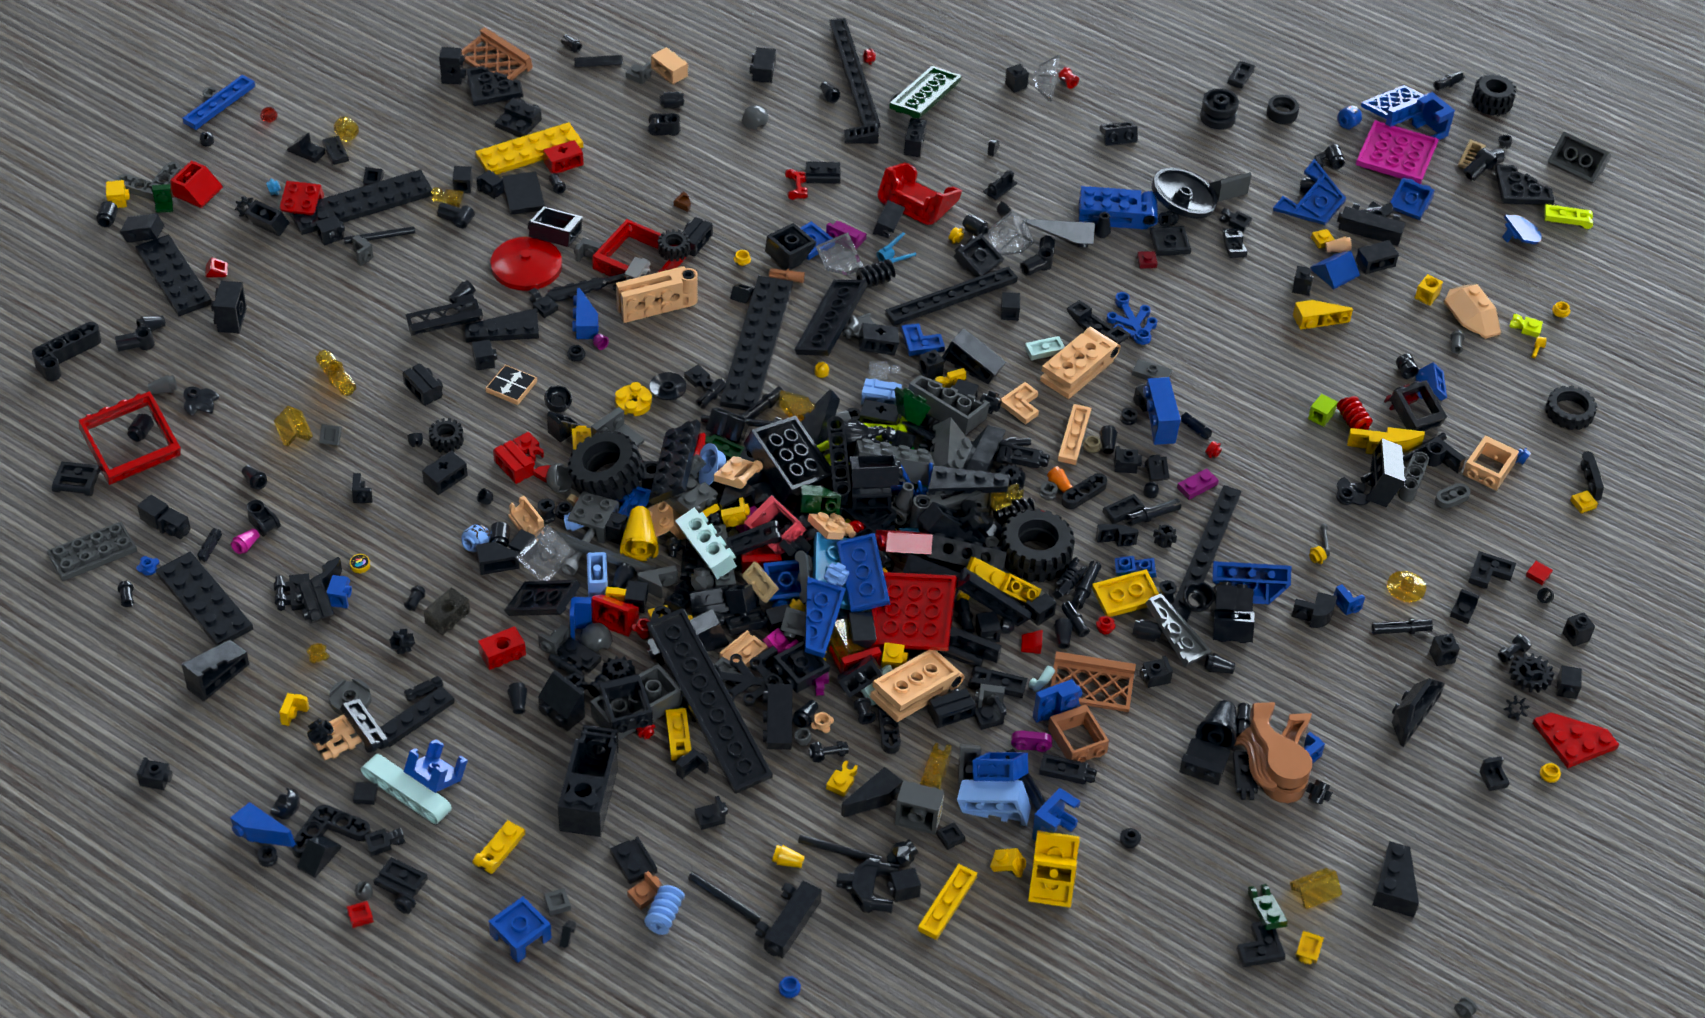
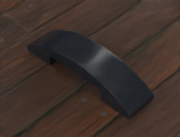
(1084, 318)

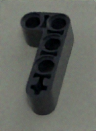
(64, 347)

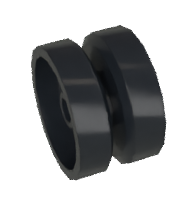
(1219, 109)

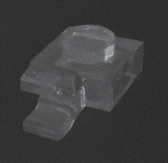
(880, 370)

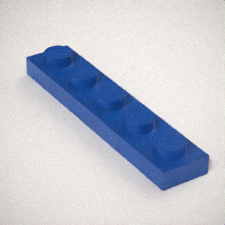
(218, 102)

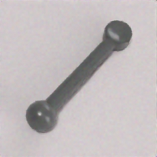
(1324, 527)

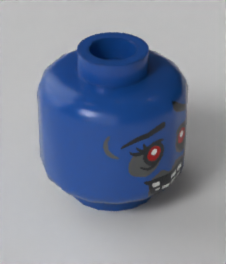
(1349, 117)

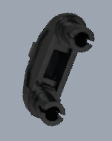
(862, 884)

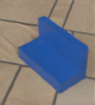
(1435, 379)
(580, 614)

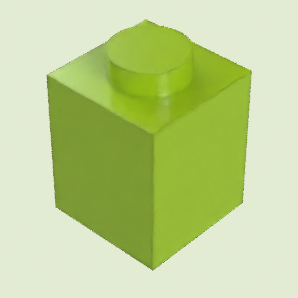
(1322, 410)

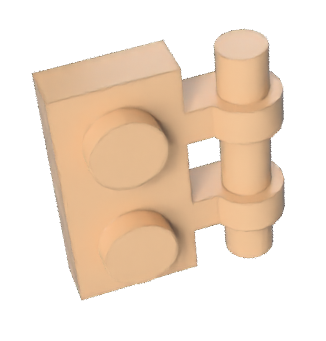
(831, 527)
(342, 731)

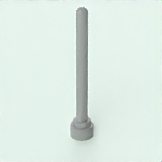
(571, 565)

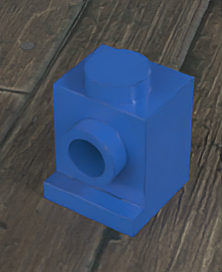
(339, 591)

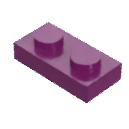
(1197, 484)

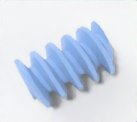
(664, 909)

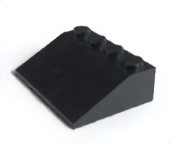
(788, 457)

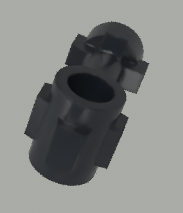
(1519, 643)
(817, 752)

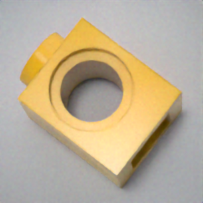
(1428, 289)

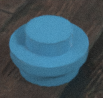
(273, 187)

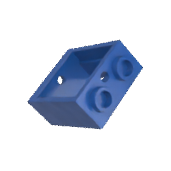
(995, 766)

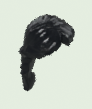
(857, 431)

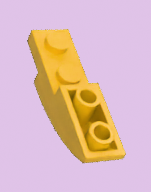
(1369, 439)
(1006, 582)

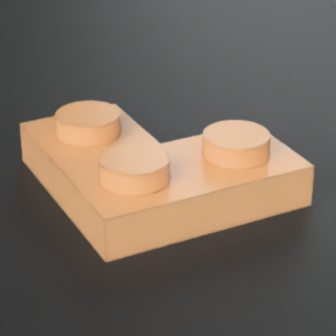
(1018, 403)

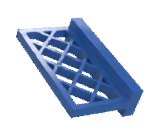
(1397, 104)

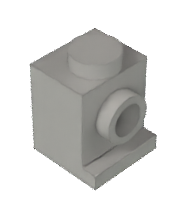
(638, 268)

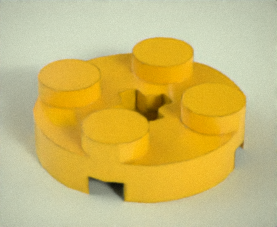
(633, 391)

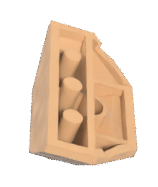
(1473, 310)

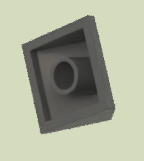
(1231, 186)

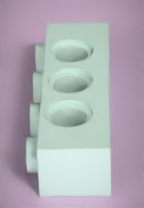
(706, 543)

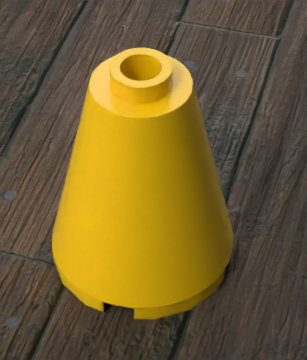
(639, 536)

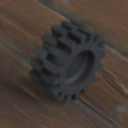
(673, 238)
(446, 443)

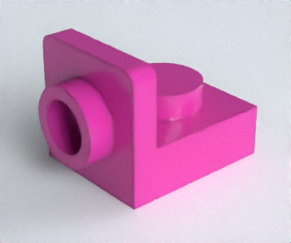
(779, 641)

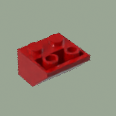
(195, 184)

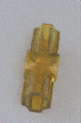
(335, 371)

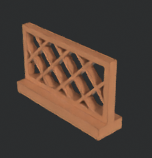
(504, 50)
(1098, 667)

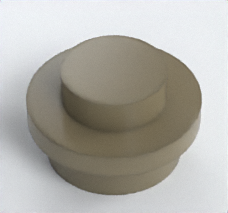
(1092, 444)

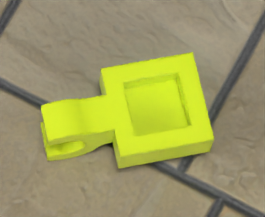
(1528, 325)

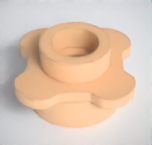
(820, 718)

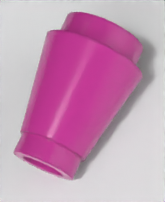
(244, 541)

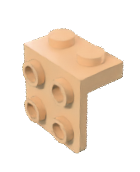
(664, 519)

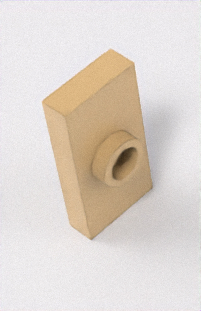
(760, 581)

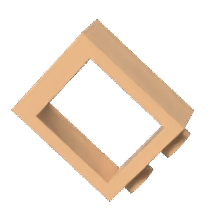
(1495, 451)

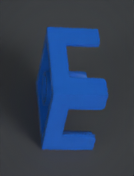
(1435, 114)
(432, 770)
(1053, 813)
(519, 927)

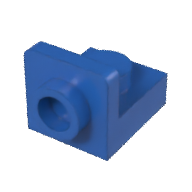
(1346, 601)
(1314, 746)

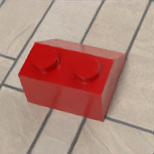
(614, 614)

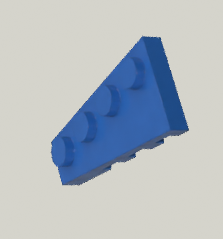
(822, 609)

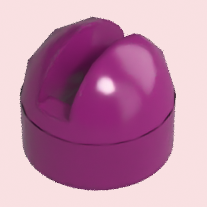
(600, 341)

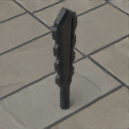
(562, 292)

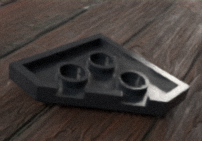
(491, 87)
(1521, 188)

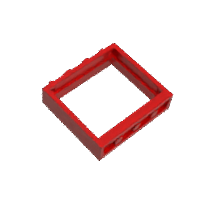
(611, 267)
(142, 463)

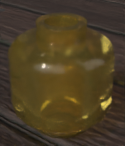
(346, 128)

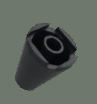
(1219, 725)

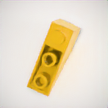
(1318, 314)

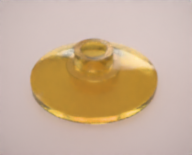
(1406, 586)

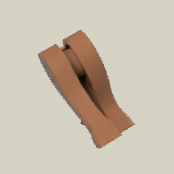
(1276, 758)

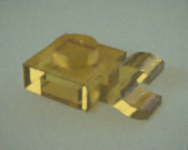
(449, 197)
(1002, 500)

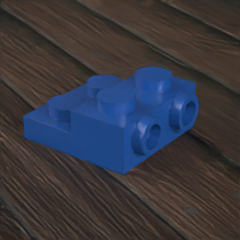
(1412, 198)
(1056, 700)

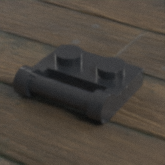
(76, 473)

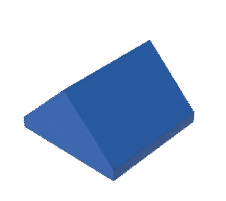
(1337, 269)

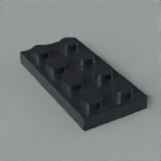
(542, 598)

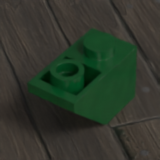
(911, 407)
(819, 499)

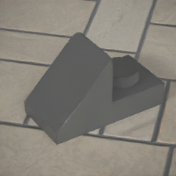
(658, 578)

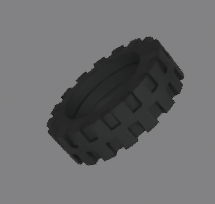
(1569, 420)

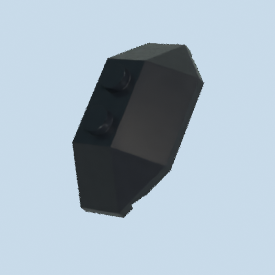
(1415, 707)

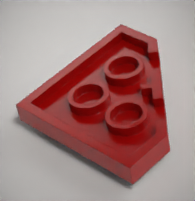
(1573, 739)

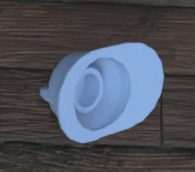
(714, 461)

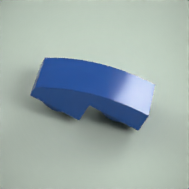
(1129, 565)

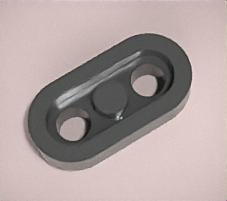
(1452, 495)

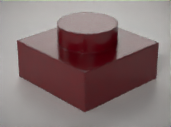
(1147, 259)

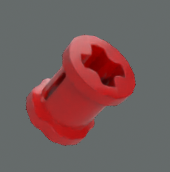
(1067, 76)

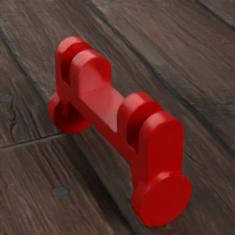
(799, 177)

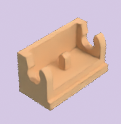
(525, 516)

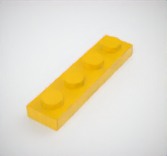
(947, 902)

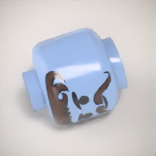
(474, 536)

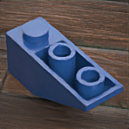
(586, 317)

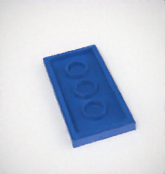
(866, 577)

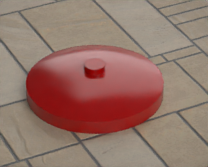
(526, 263)

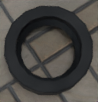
(1286, 102)

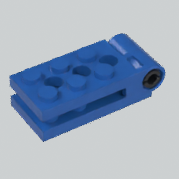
(1125, 207)

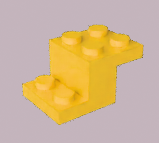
(1054, 869)

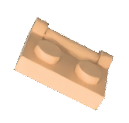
(737, 472)

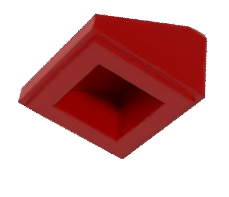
(216, 268)
(1032, 642)

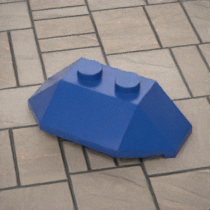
(1264, 579)

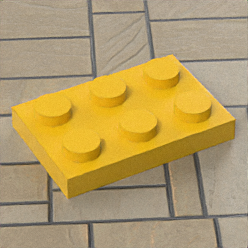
(1125, 593)

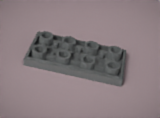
(91, 551)

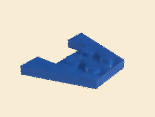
(1319, 202)

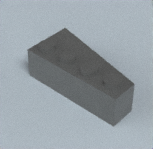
(949, 403)

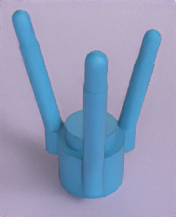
(888, 252)

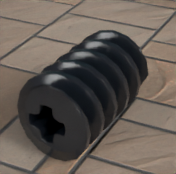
(875, 272)
(1016, 507)

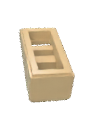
(1473, 146)

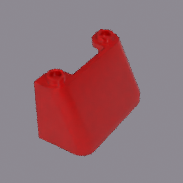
(920, 202)

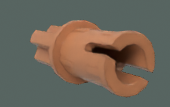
(787, 275)

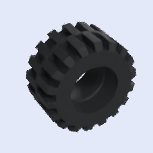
(1493, 94)

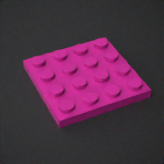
(1397, 152)

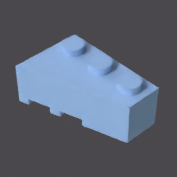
(995, 798)

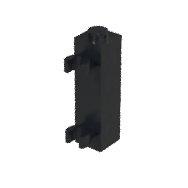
(1371, 225)
(792, 919)

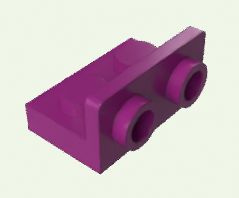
(839, 228)

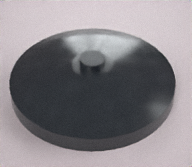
(1184, 193)

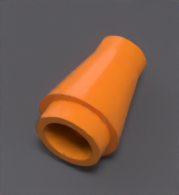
(1059, 477)

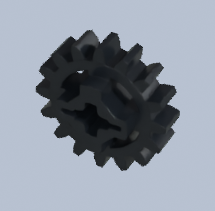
(1531, 673)

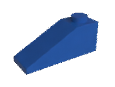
(260, 827)

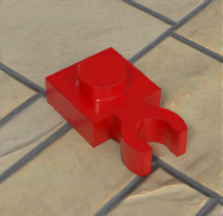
(529, 445)

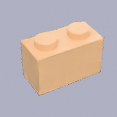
(669, 65)

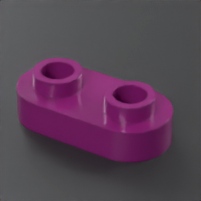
(1031, 741)

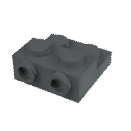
(696, 495)

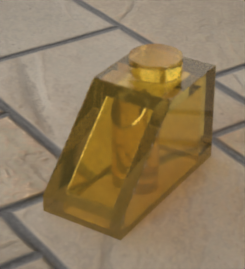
(795, 404)

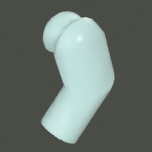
(1044, 679)

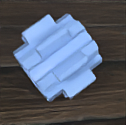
(836, 574)

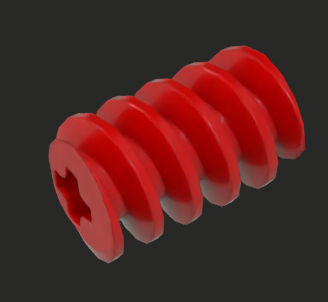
(1354, 413)

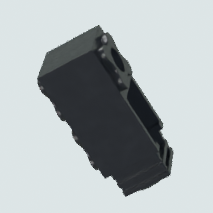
(589, 782)

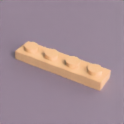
(1074, 434)

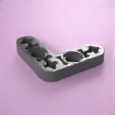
(132, 182)

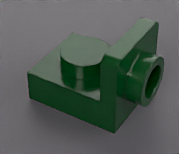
(162, 198)

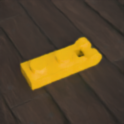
(678, 732)
(499, 847)

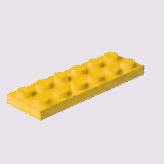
(525, 149)

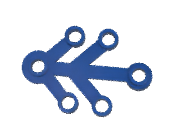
(1140, 335)

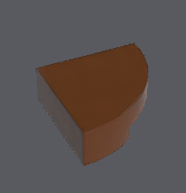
(683, 202)

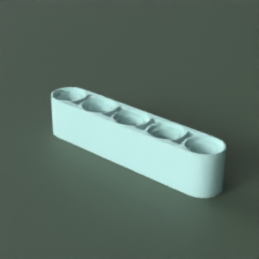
(406, 789)

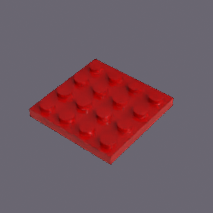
(918, 611)

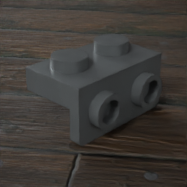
(794, 623)

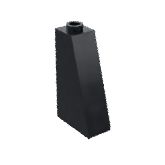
(707, 629)

